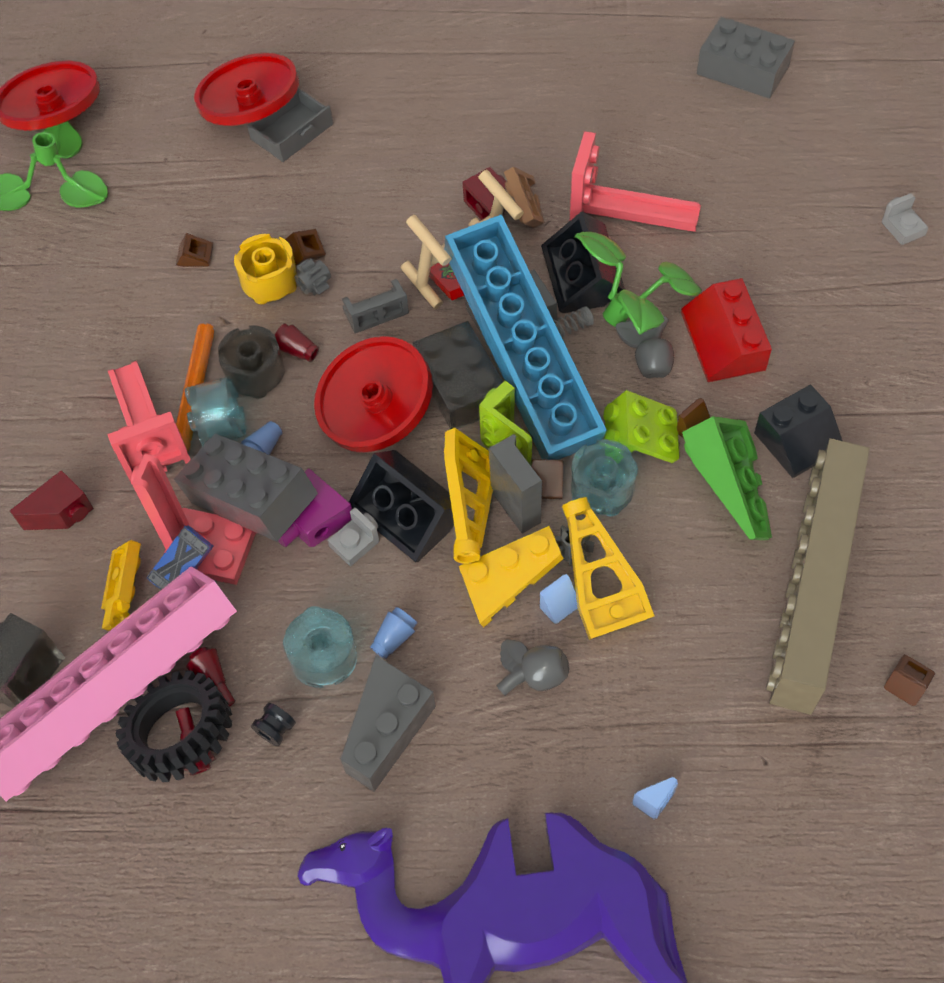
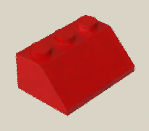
(727, 331)

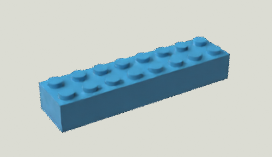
(524, 339)

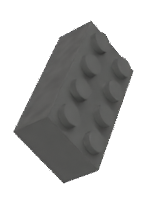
(246, 486)

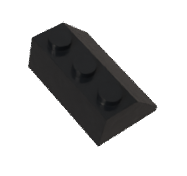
(574, 272)
(404, 503)

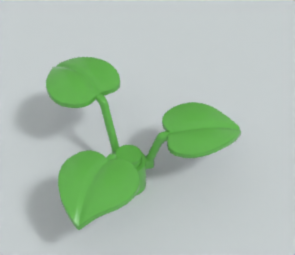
(54, 142)
(626, 303)

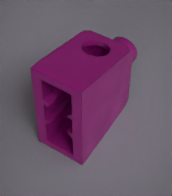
(321, 518)

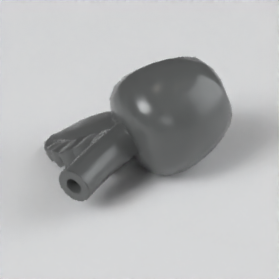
(652, 353)
(539, 666)

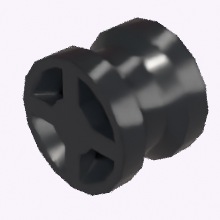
(273, 724)

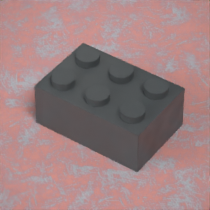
(745, 57)

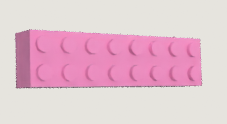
(107, 677)

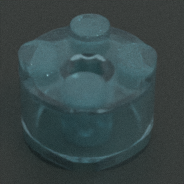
(215, 410)
(605, 476)
(320, 647)

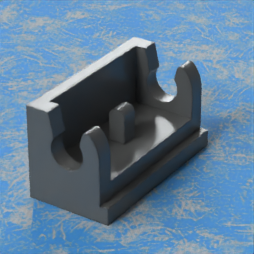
(377, 308)

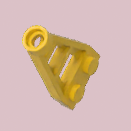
(467, 456)
(614, 611)

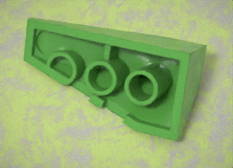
(724, 457)

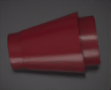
(295, 343)

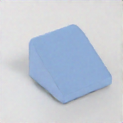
(558, 599)
(655, 798)

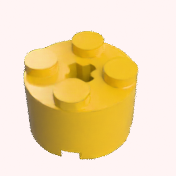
(266, 268)

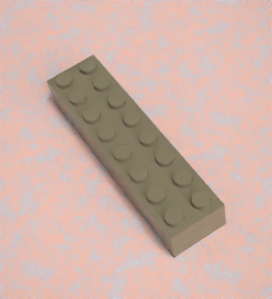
(818, 578)

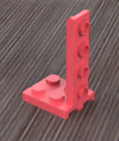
(623, 203)
(145, 429)
(159, 500)

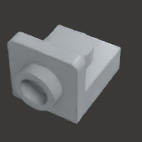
(903, 221)
(355, 537)

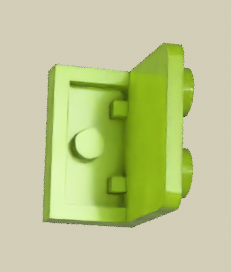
(498, 419)
(643, 426)

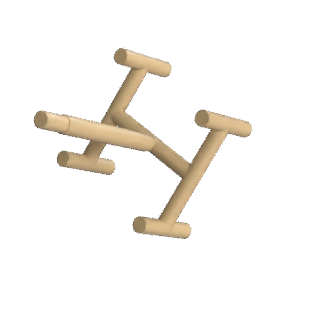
(433, 252)

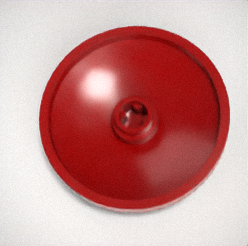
(246, 89)
(48, 95)
(373, 394)

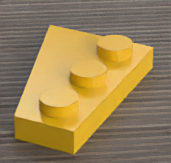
(508, 571)

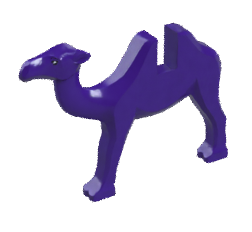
(510, 918)

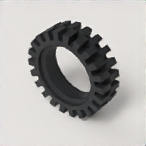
(190, 750)

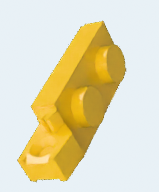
(119, 584)

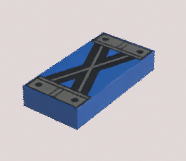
(185, 551)

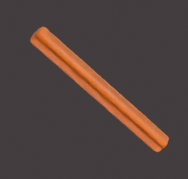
(195, 376)

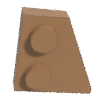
(518, 186)

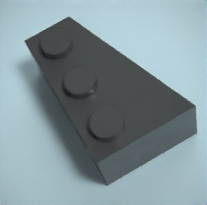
(385, 723)

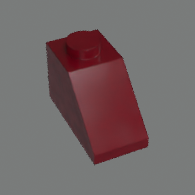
(478, 196)
(53, 505)

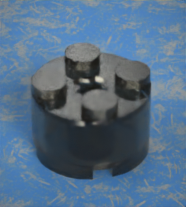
(251, 360)

